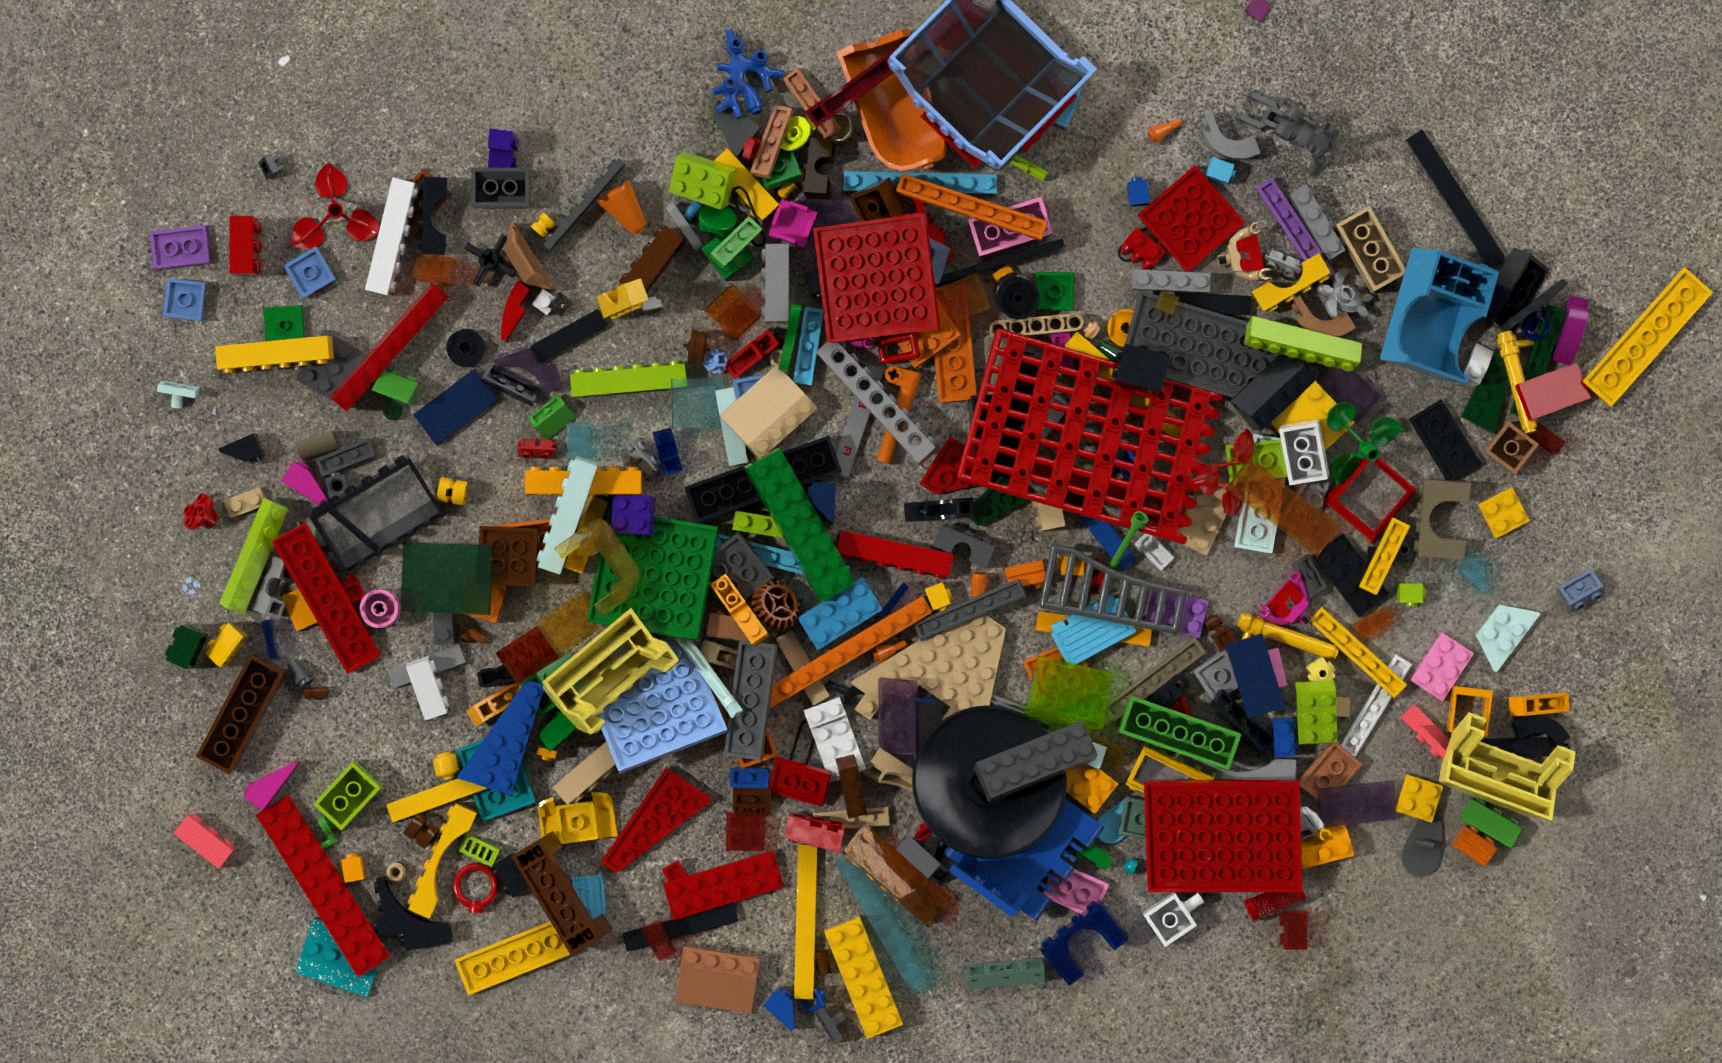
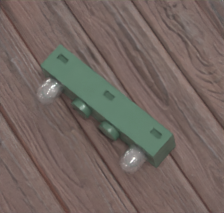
(1005, 973)

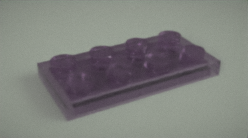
(898, 716)
(1357, 803)

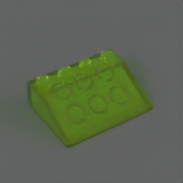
(1068, 693)

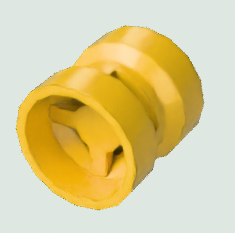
(543, 225)

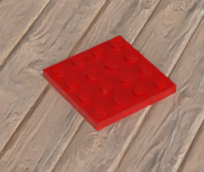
(1190, 219)

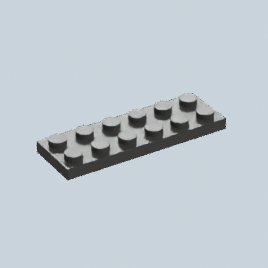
(753, 693)

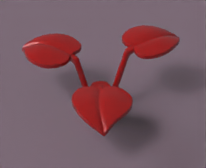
(332, 183)
(1208, 478)

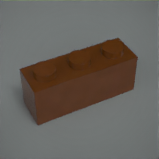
(851, 786)

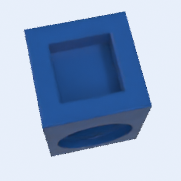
(1138, 192)

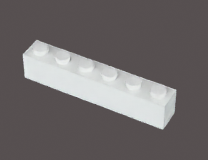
(391, 236)

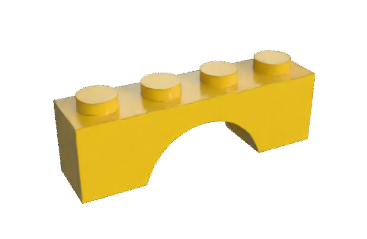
(1313, 270)
(623, 299)

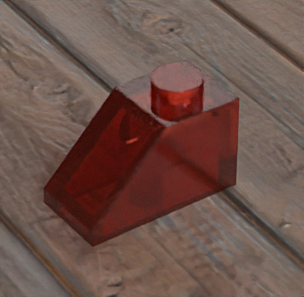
(658, 939)

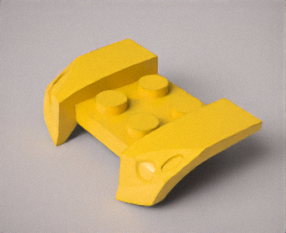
(579, 821)

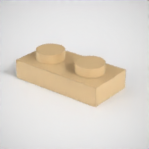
(244, 502)

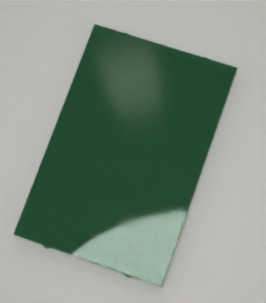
(447, 578)

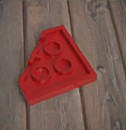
(943, 471)

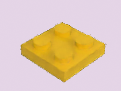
(1503, 512)
(1418, 798)

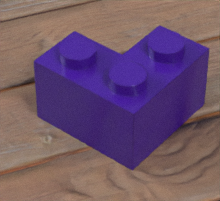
(501, 148)

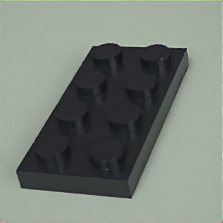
(1345, 571)

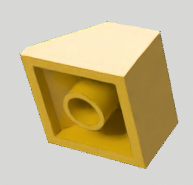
(226, 645)

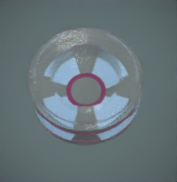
(189, 586)

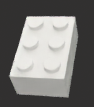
(1304, 452)

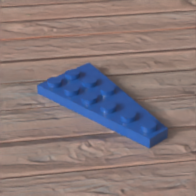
(503, 749)

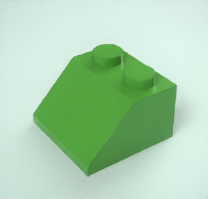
(397, 387)

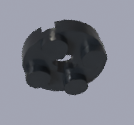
(471, 357)

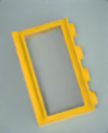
(1159, 766)

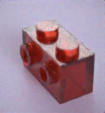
(1293, 929)

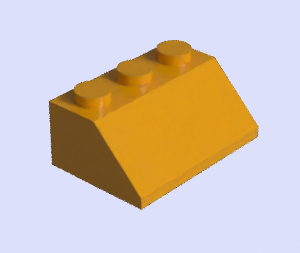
(1333, 848)

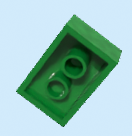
(556, 730)

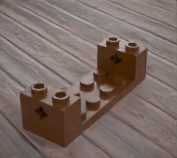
(558, 895)

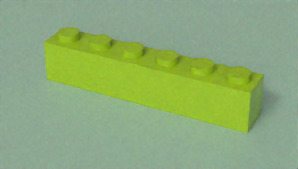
(1303, 344)
(625, 380)
(253, 556)

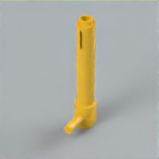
(1509, 352)
(1258, 625)

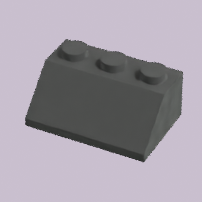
(500, 188)

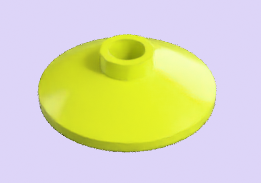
(796, 134)

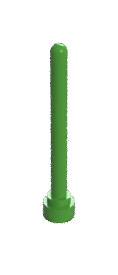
(1138, 521)

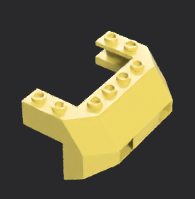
(606, 676)
(1502, 775)

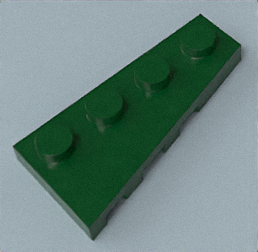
(1487, 397)

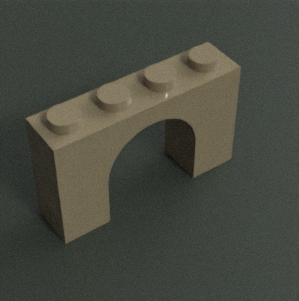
(1433, 493)

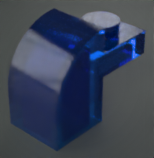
(667, 451)

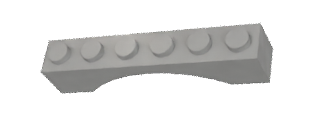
(1274, 770)

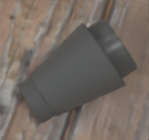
(300, 674)

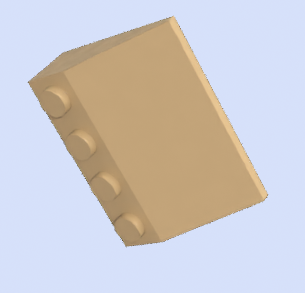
(768, 412)

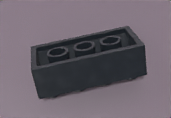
(1515, 287)
(1272, 391)

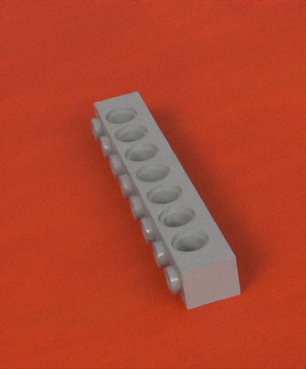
(919, 453)

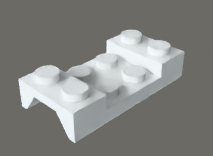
(833, 735)

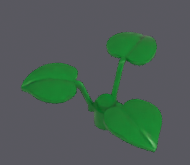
(1382, 433)

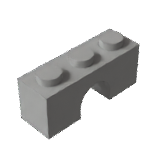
(268, 598)

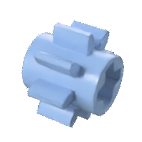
(715, 361)

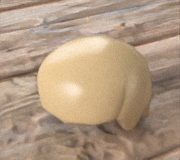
(847, 128)

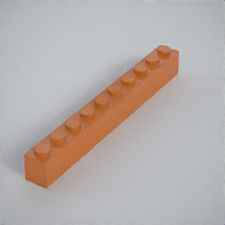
(849, 650)

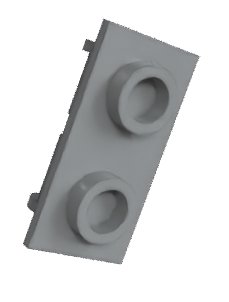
(1290, 267)
(639, 449)

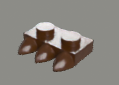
(752, 799)

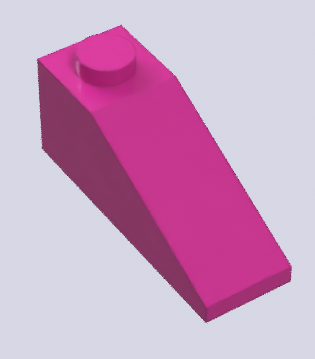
(304, 482)
(266, 788)

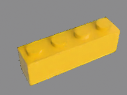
(761, 200)

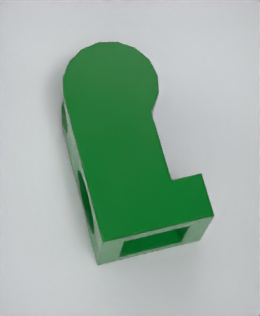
(1098, 856)

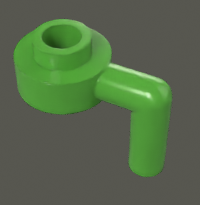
(326, 825)

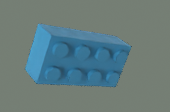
(840, 613)

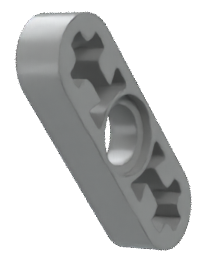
(684, 226)

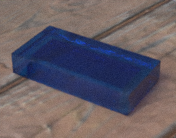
(894, 599)
(270, 638)

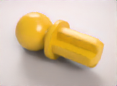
(786, 189)

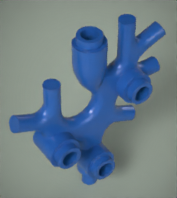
(737, 68)

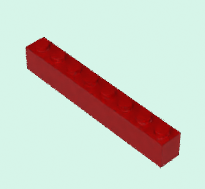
(389, 346)

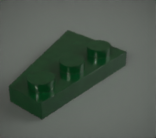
(994, 503)

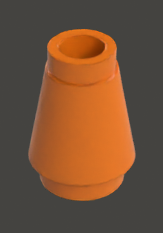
(978, 583)

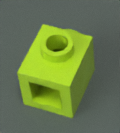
(1411, 594)

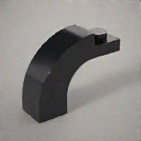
(939, 509)
(1532, 724)

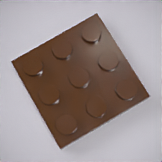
(512, 554)

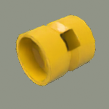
(458, 494)

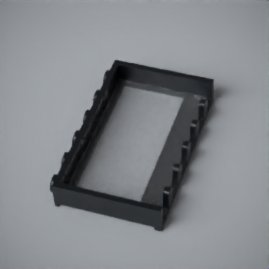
(382, 507)

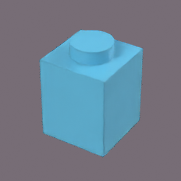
(1220, 171)

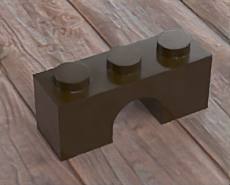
(819, 152)

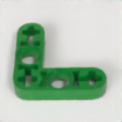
(792, 329)

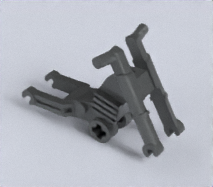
(1293, 128)

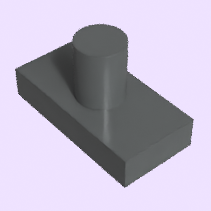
(830, 1023)

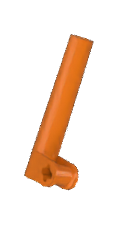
(908, 382)

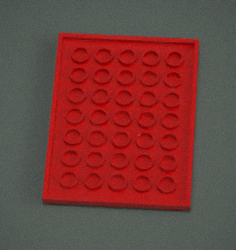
(1223, 835)

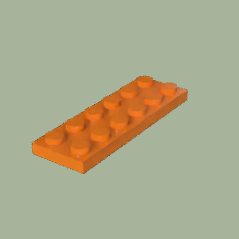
(955, 363)

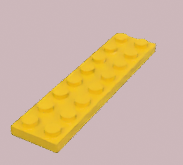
(1647, 337)

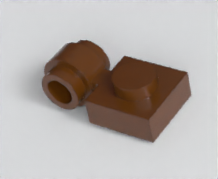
(1222, 636)

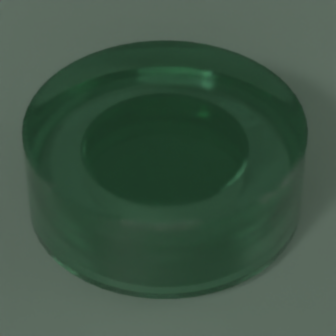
(392, 410)

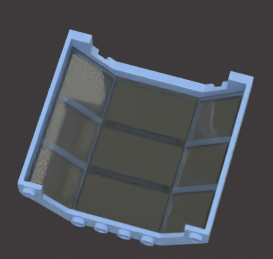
(987, 75)

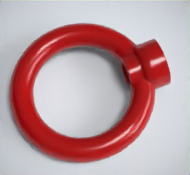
(475, 906)

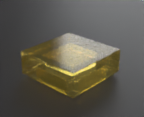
(1166, 302)

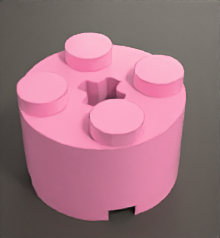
(370, 612)

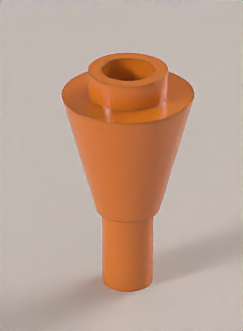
(1159, 132)
(883, 652)

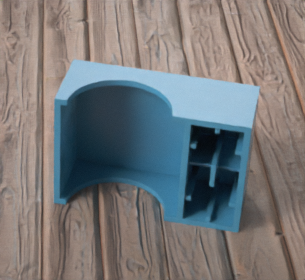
(1434, 310)

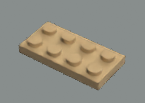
(1205, 518)

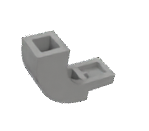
(1225, 147)

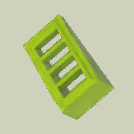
(494, 855)

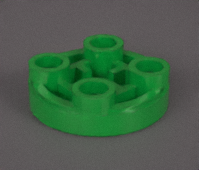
(717, 220)

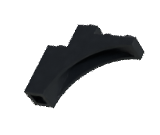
(396, 919)

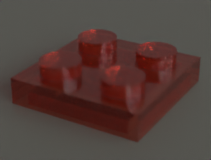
(745, 831)

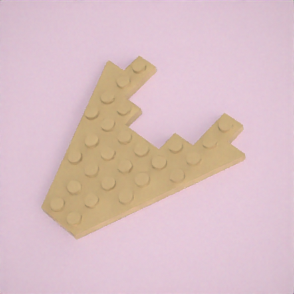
(952, 666)

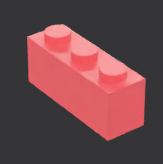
(205, 840)

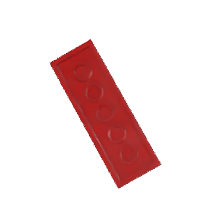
(723, 884)

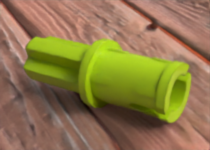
(1029, 167)

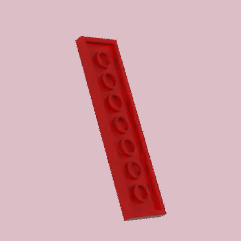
(326, 597)

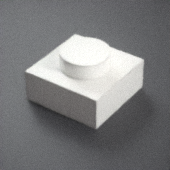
(542, 301)
(652, 304)

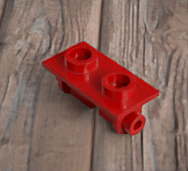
(528, 449)

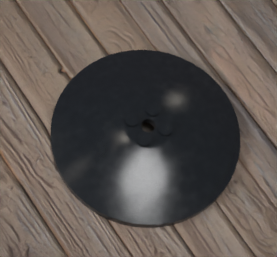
(952, 795)

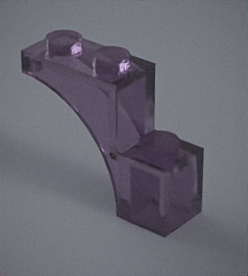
(524, 358)

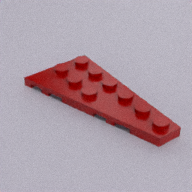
(662, 810)

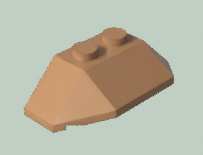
(525, 262)

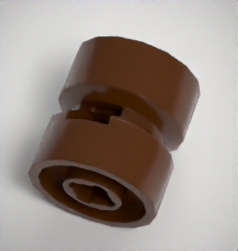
(421, 831)

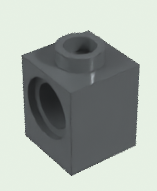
(337, 476)

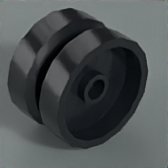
(1016, 295)

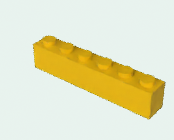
(274, 353)

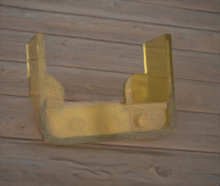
(600, 537)

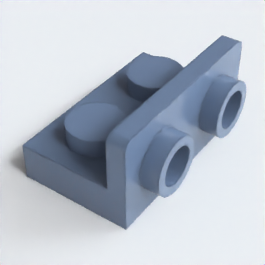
(1582, 590)

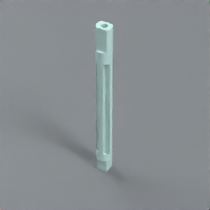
(710, 677)

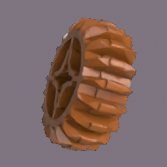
(787, 606)

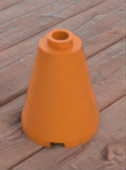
(624, 207)

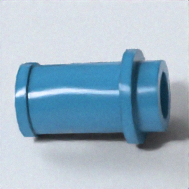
(693, 210)

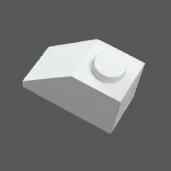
(1477, 364)

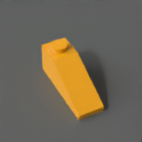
(493, 704)
(1539, 704)

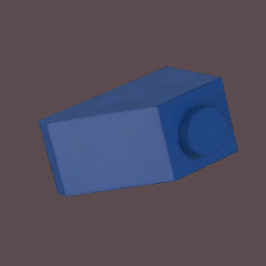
(781, 1006)

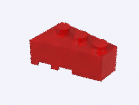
(815, 831)

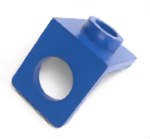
(820, 1001)

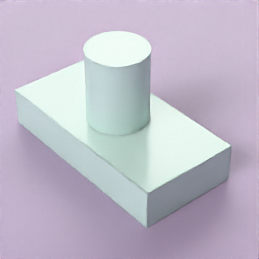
(178, 391)

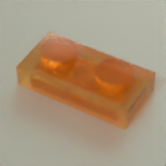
(1373, 623)

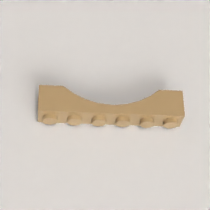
(889, 770)

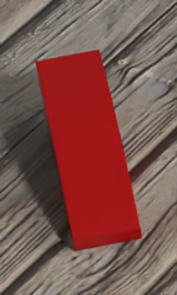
(513, 311)
(753, 353)

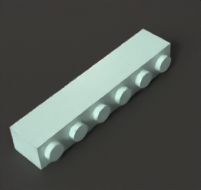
(568, 513)

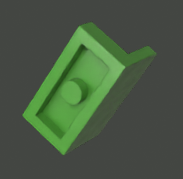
(551, 417)

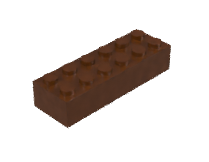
(241, 714)

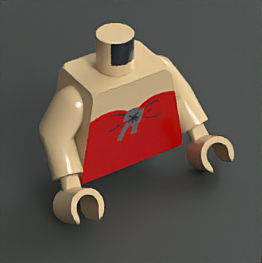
(1245, 255)

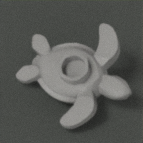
(1343, 296)

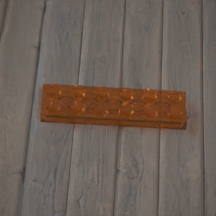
(1283, 507)
(896, 875)

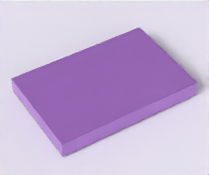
(180, 247)

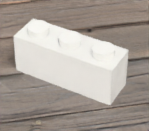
(427, 687)

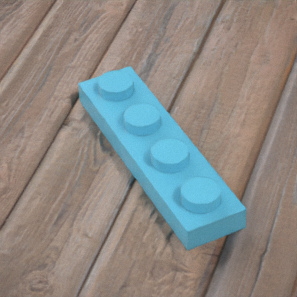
(808, 346)

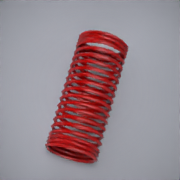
(1252, 910)

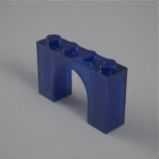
(1096, 918)

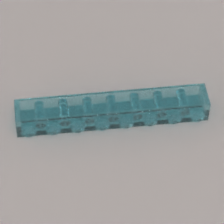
(886, 926)

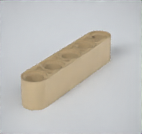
(1045, 323)

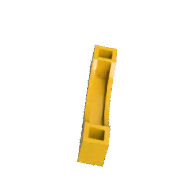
(426, 897)

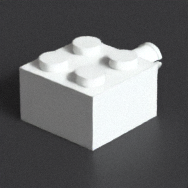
(1172, 917)

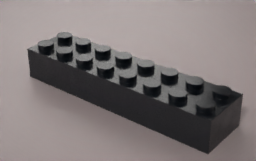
(735, 489)

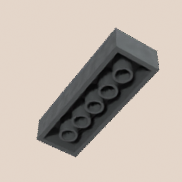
(1035, 761)

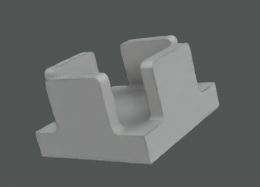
(1216, 674)

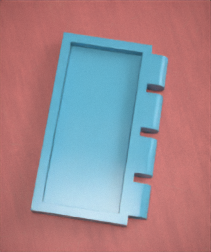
(1088, 635)

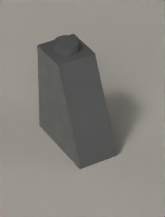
(735, 130)
(923, 860)

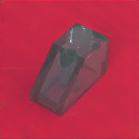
(1474, 571)

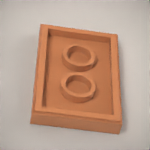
(1330, 769)

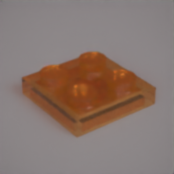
(965, 297)

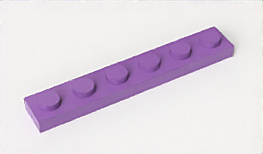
(1289, 221)

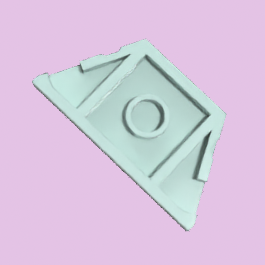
(1503, 633)

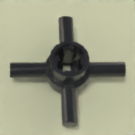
(484, 257)

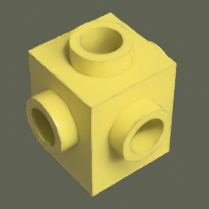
(1318, 665)

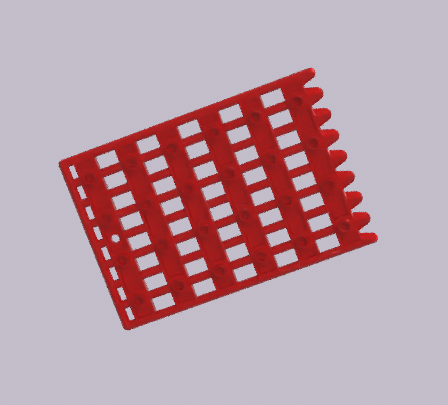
(1072, 430)

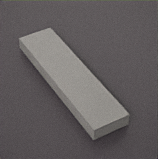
(443, 660)

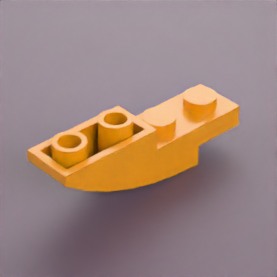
(739, 610)

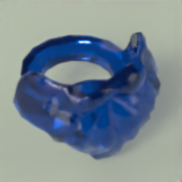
(1530, 324)

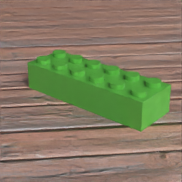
(1179, 732)

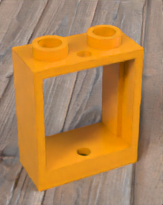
(1487, 694)

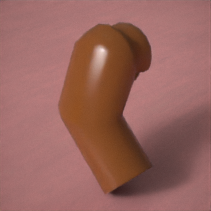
(471, 634)

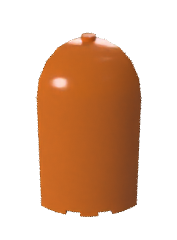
(887, 111)

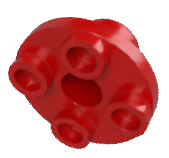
(200, 513)

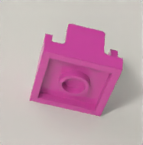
(792, 223)

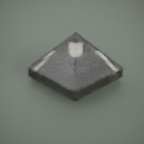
(560, 304)

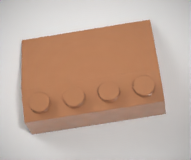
(717, 979)

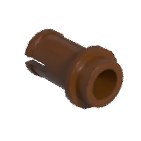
(315, 692)
(823, 962)

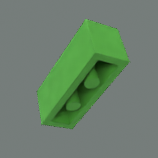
(1490, 822)

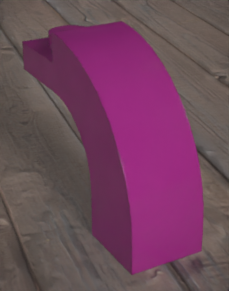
(1572, 330)

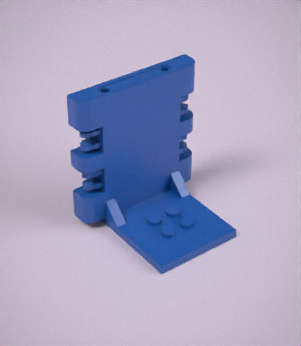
(1014, 880)

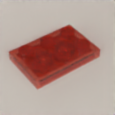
(527, 655)

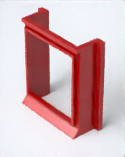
(1337, 491)

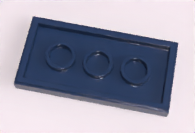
(455, 407)
(1254, 675)

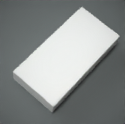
(1154, 551)

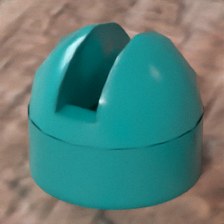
(1131, 866)

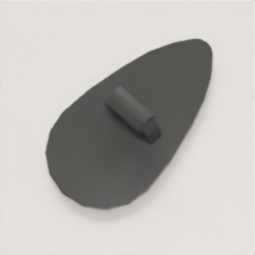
(1423, 847)

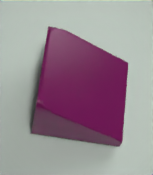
(1257, 9)

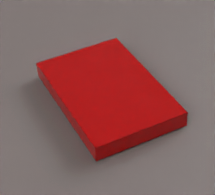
(799, 781)

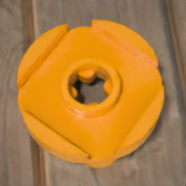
(1114, 326)

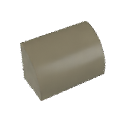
(317, 445)

